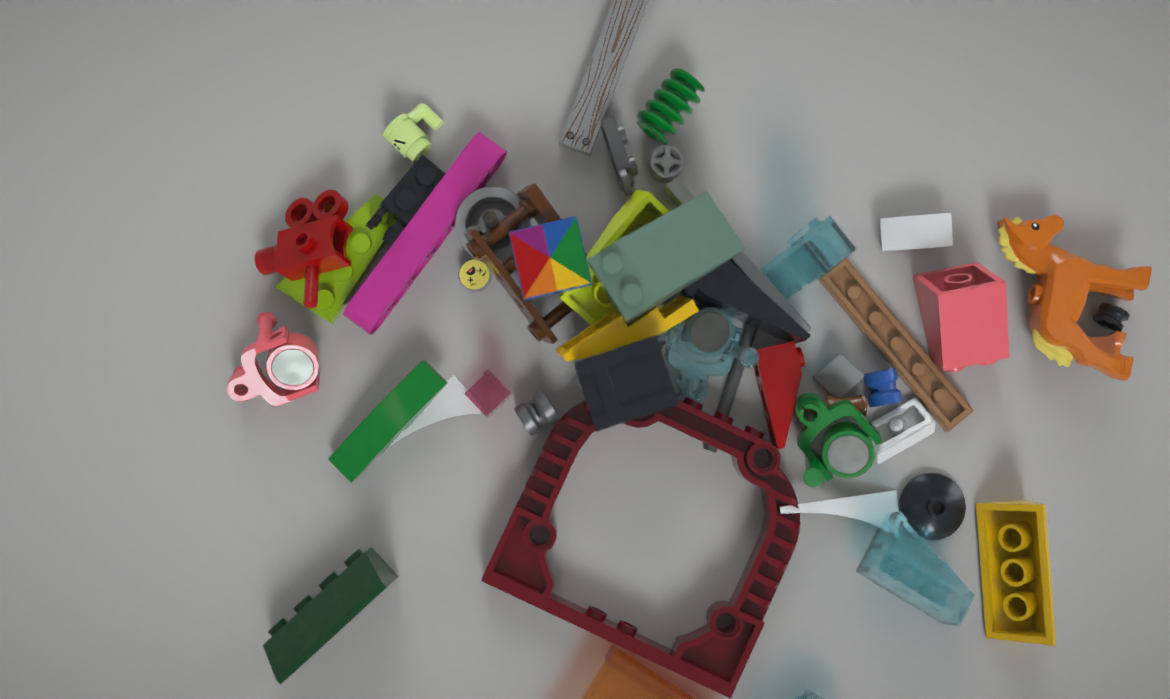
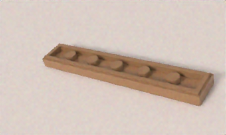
(896, 345)

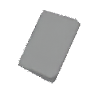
(838, 376)

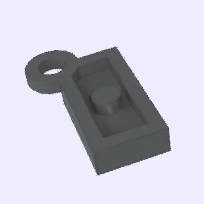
(624, 166)

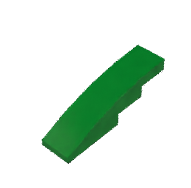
(388, 420)

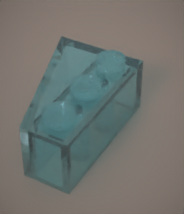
(810, 255)
(913, 572)

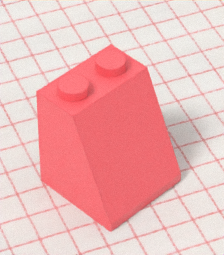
(963, 316)

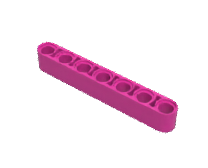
(423, 234)

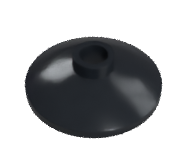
(917, 503)

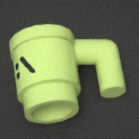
(407, 136)

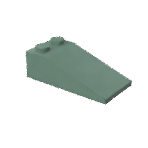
(665, 256)

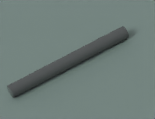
(734, 376)

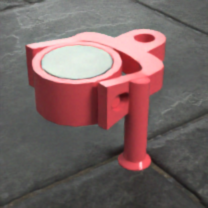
(290, 365)

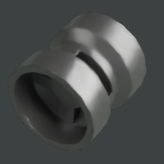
(529, 415)

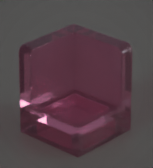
(488, 394)

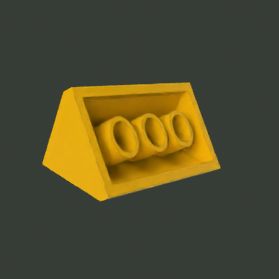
(1016, 571)

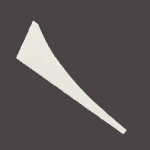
(446, 404)
(867, 508)

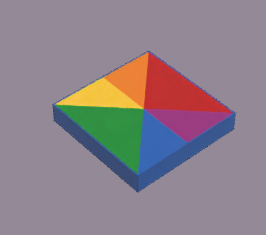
(550, 258)

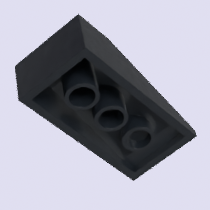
(743, 300)

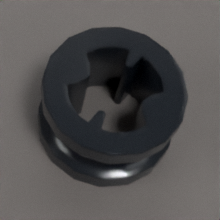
(1111, 316)

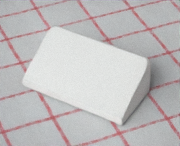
(902, 429)

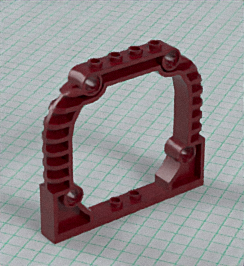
(706, 655)

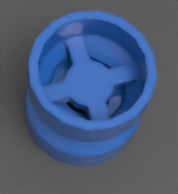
(882, 387)

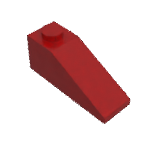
(778, 383)

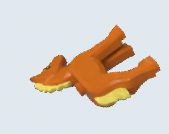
(1062, 293)

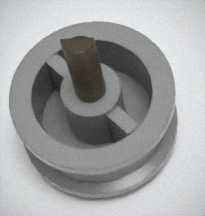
(483, 211)

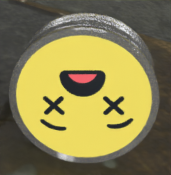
(474, 275)

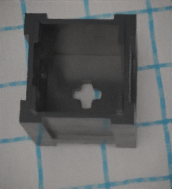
(626, 383)

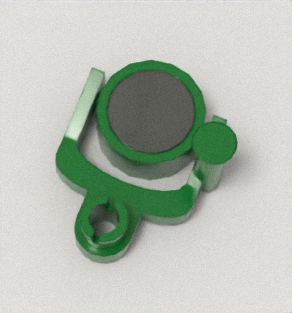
(844, 446)

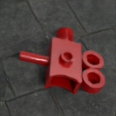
(311, 245)

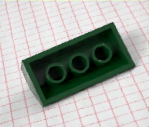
(327, 613)

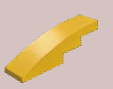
(613, 332)

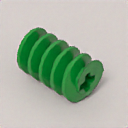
(668, 104)

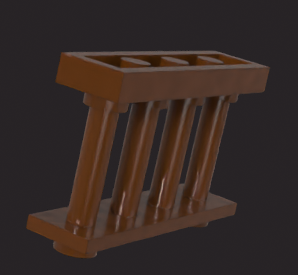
(535, 205)

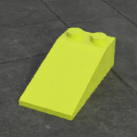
(637, 211)

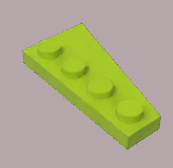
(361, 249)

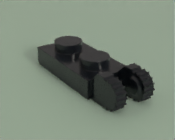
(407, 196)

